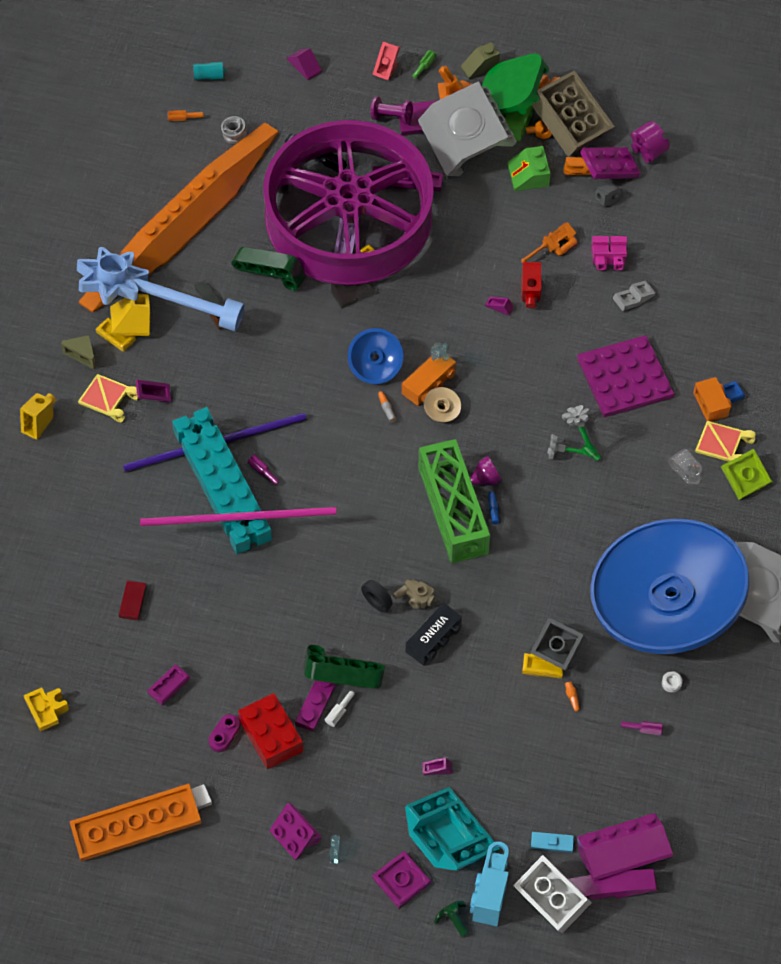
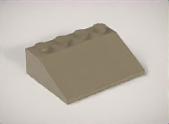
(571, 113)

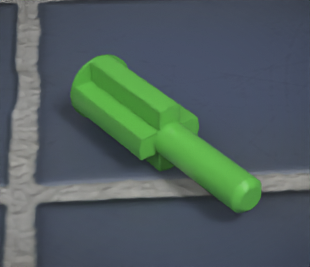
(425, 63)

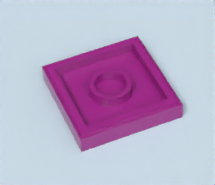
(401, 879)

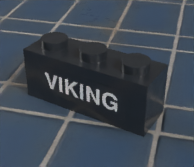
(434, 634)

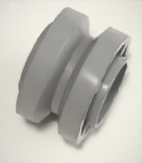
(234, 129)

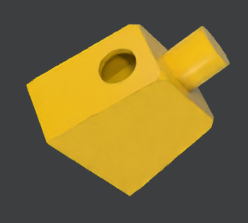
(36, 414)

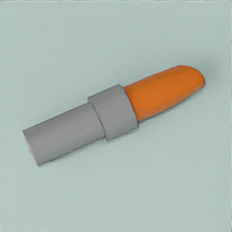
(386, 406)

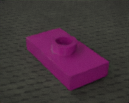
(168, 684)

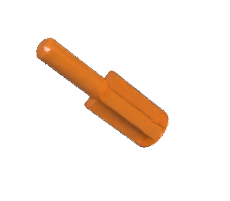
(181, 115)

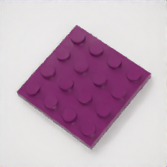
(625, 376)

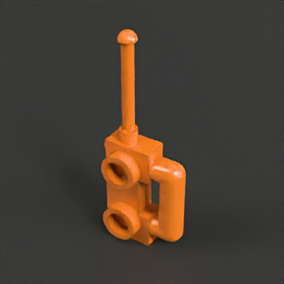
(551, 242)

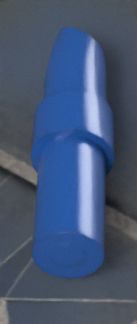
(493, 508)

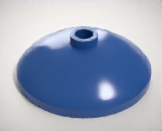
(375, 342)

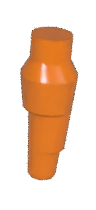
(572, 695)

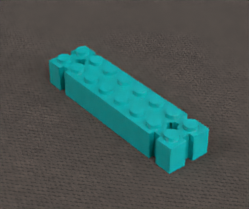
(220, 478)

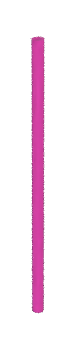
(237, 516)

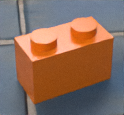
(712, 399)

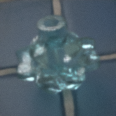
(440, 351)

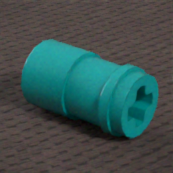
(210, 70)

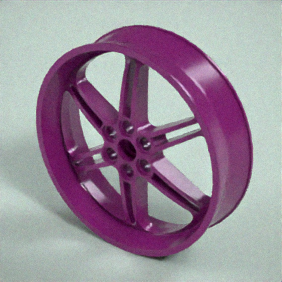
(347, 200)

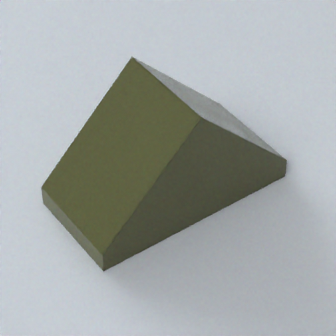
(79, 350)

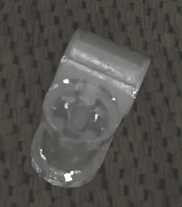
(686, 466)

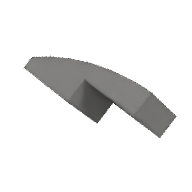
(634, 296)

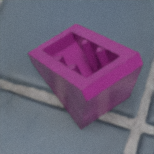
(305, 63)

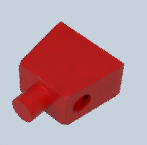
(531, 283)

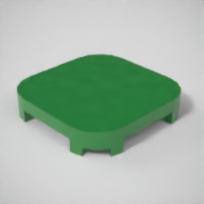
(516, 82)

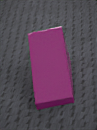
(500, 304)
(437, 767)

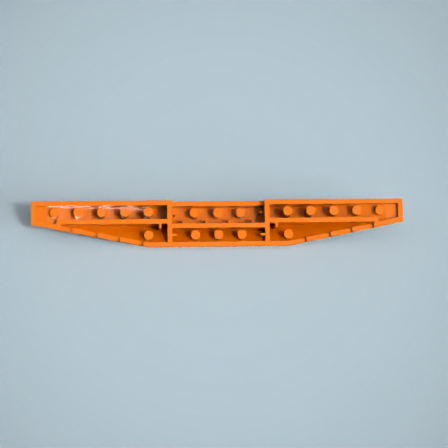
(193, 206)

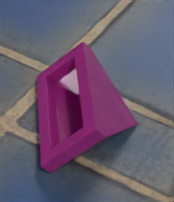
(153, 391)

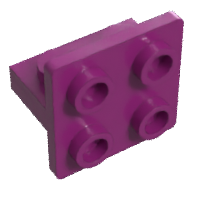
(294, 831)

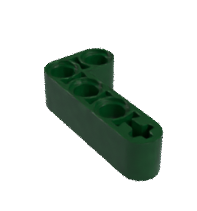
(270, 264)
(341, 670)

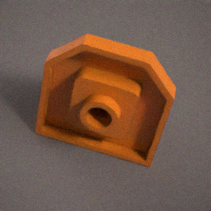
(451, 83)

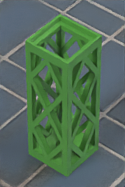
(477, 537)

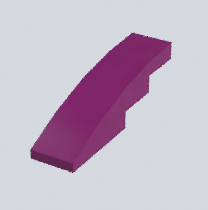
(618, 885)

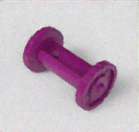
(404, 112)

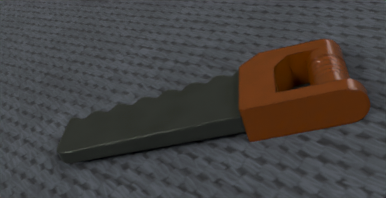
(208, 295)

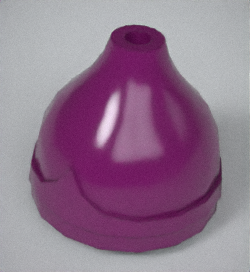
(485, 473)

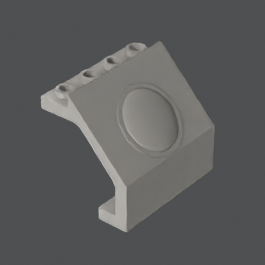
(464, 127)
(764, 594)

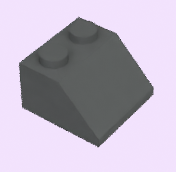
(558, 644)

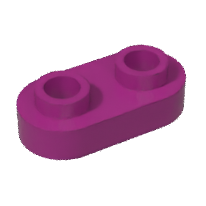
(225, 732)

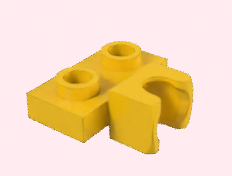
(45, 707)

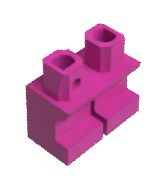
(609, 253)

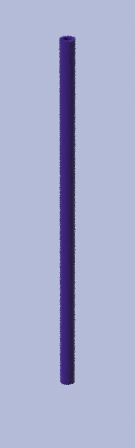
(228, 438)

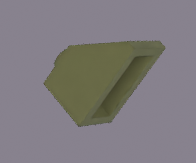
(481, 61)

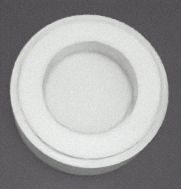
(672, 682)

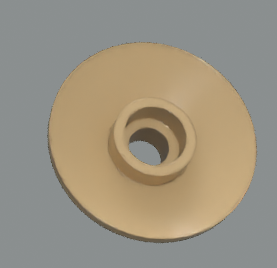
(445, 398)

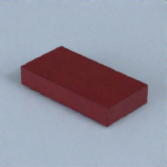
(132, 600)

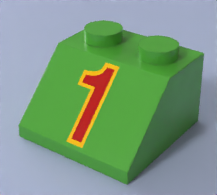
(529, 169)

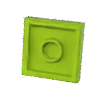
(746, 474)

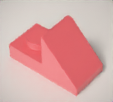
(386, 61)

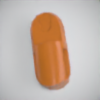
(575, 166)

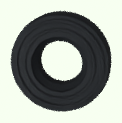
(376, 595)

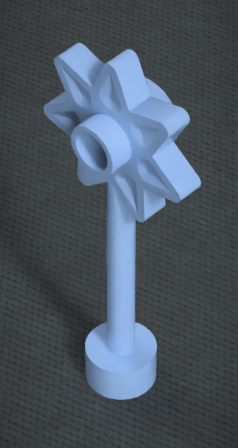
(116, 276)

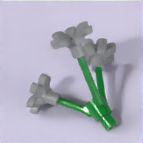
(575, 416)

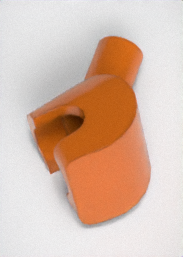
(540, 130)

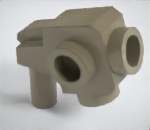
(419, 593)

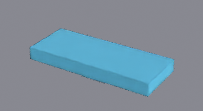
(552, 842)

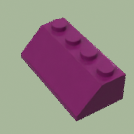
(624, 846)

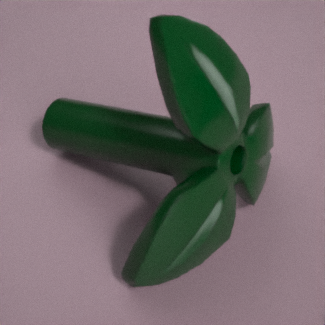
(451, 910)

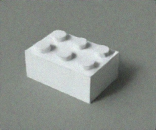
(552, 894)

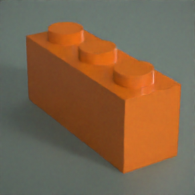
(427, 377)

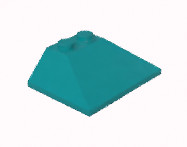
(447, 831)

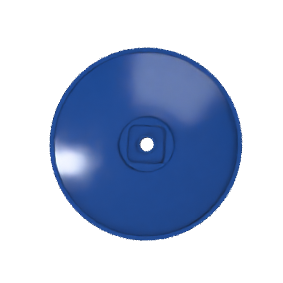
(663, 558)

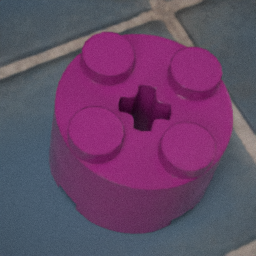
(649, 141)

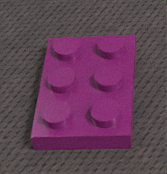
(610, 163)

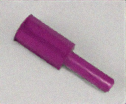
(261, 468)
(645, 727)

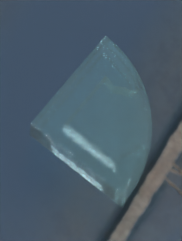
(335, 845)

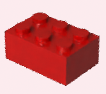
(270, 731)

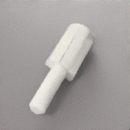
(338, 710)

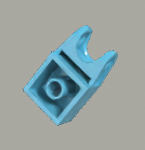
(490, 887)

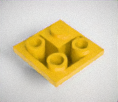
(131, 316)

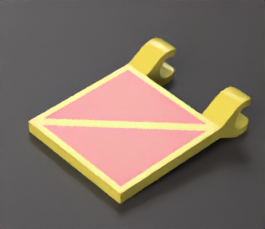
(105, 395)
(722, 441)

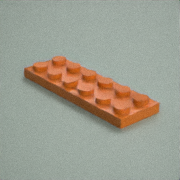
(135, 822)

